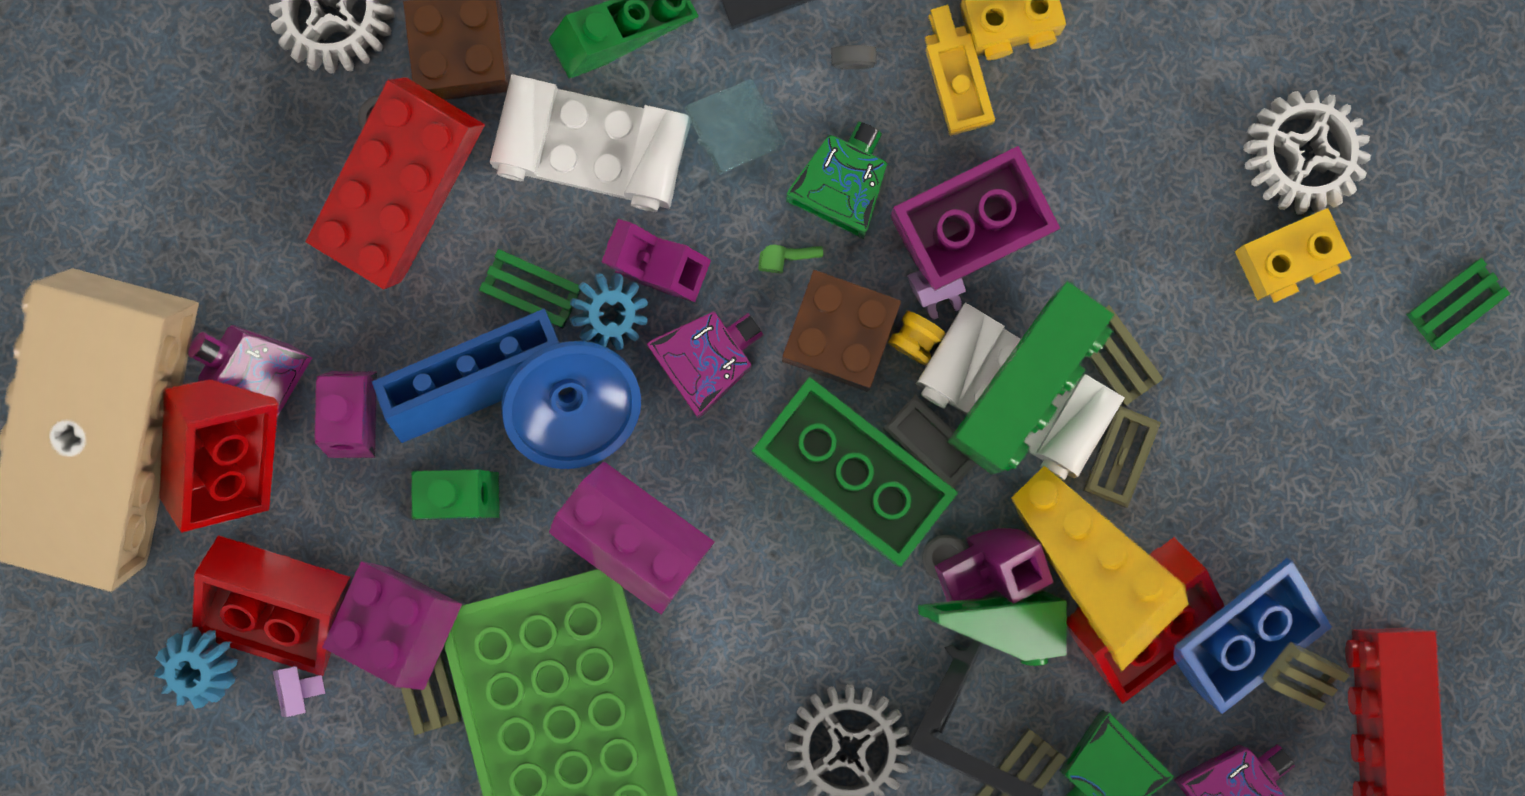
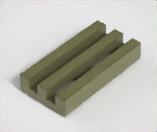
(1139, 356)
(1139, 462)
(1319, 685)
(448, 697)
(1042, 749)

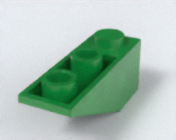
(613, 29)

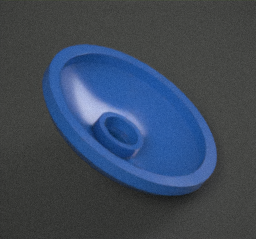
(576, 426)

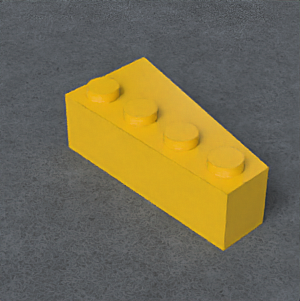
(1105, 572)

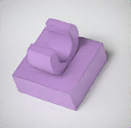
(928, 297)
(292, 690)

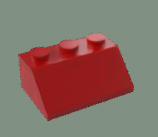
(216, 453)
(267, 603)
(1158, 655)

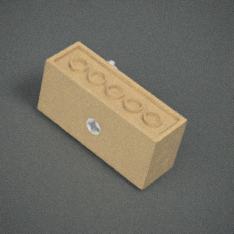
(88, 425)

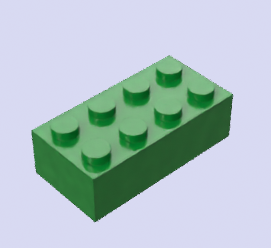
(1031, 378)
(854, 472)

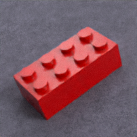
(394, 182)
(1396, 712)

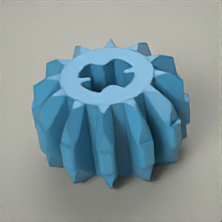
(610, 295)
(196, 667)

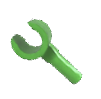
(773, 256)

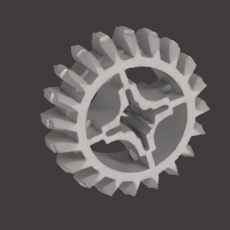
(824, 713)

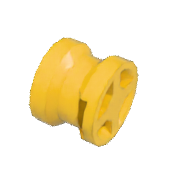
(916, 337)

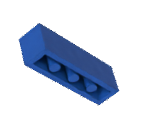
(460, 377)

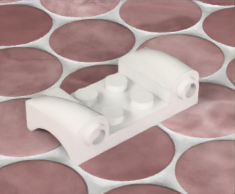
(589, 143)
(971, 358)

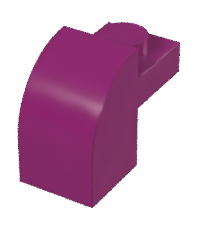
(655, 261)
(994, 561)

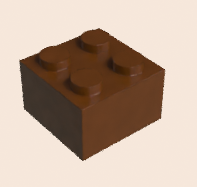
(457, 47)
(841, 330)

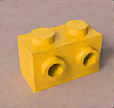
(1010, 23)
(1292, 255)

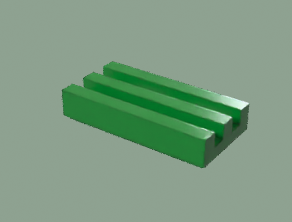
(495, 272)
(1488, 280)

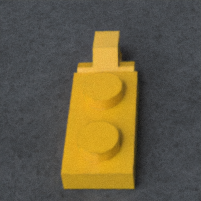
(957, 74)

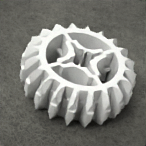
(322, 25)
(1325, 158)

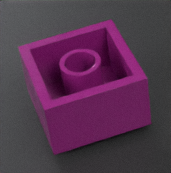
(392, 626)

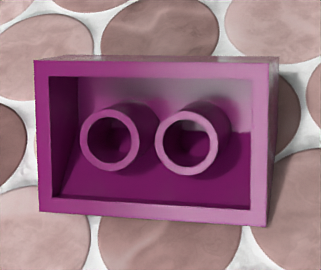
(974, 219)
(630, 536)

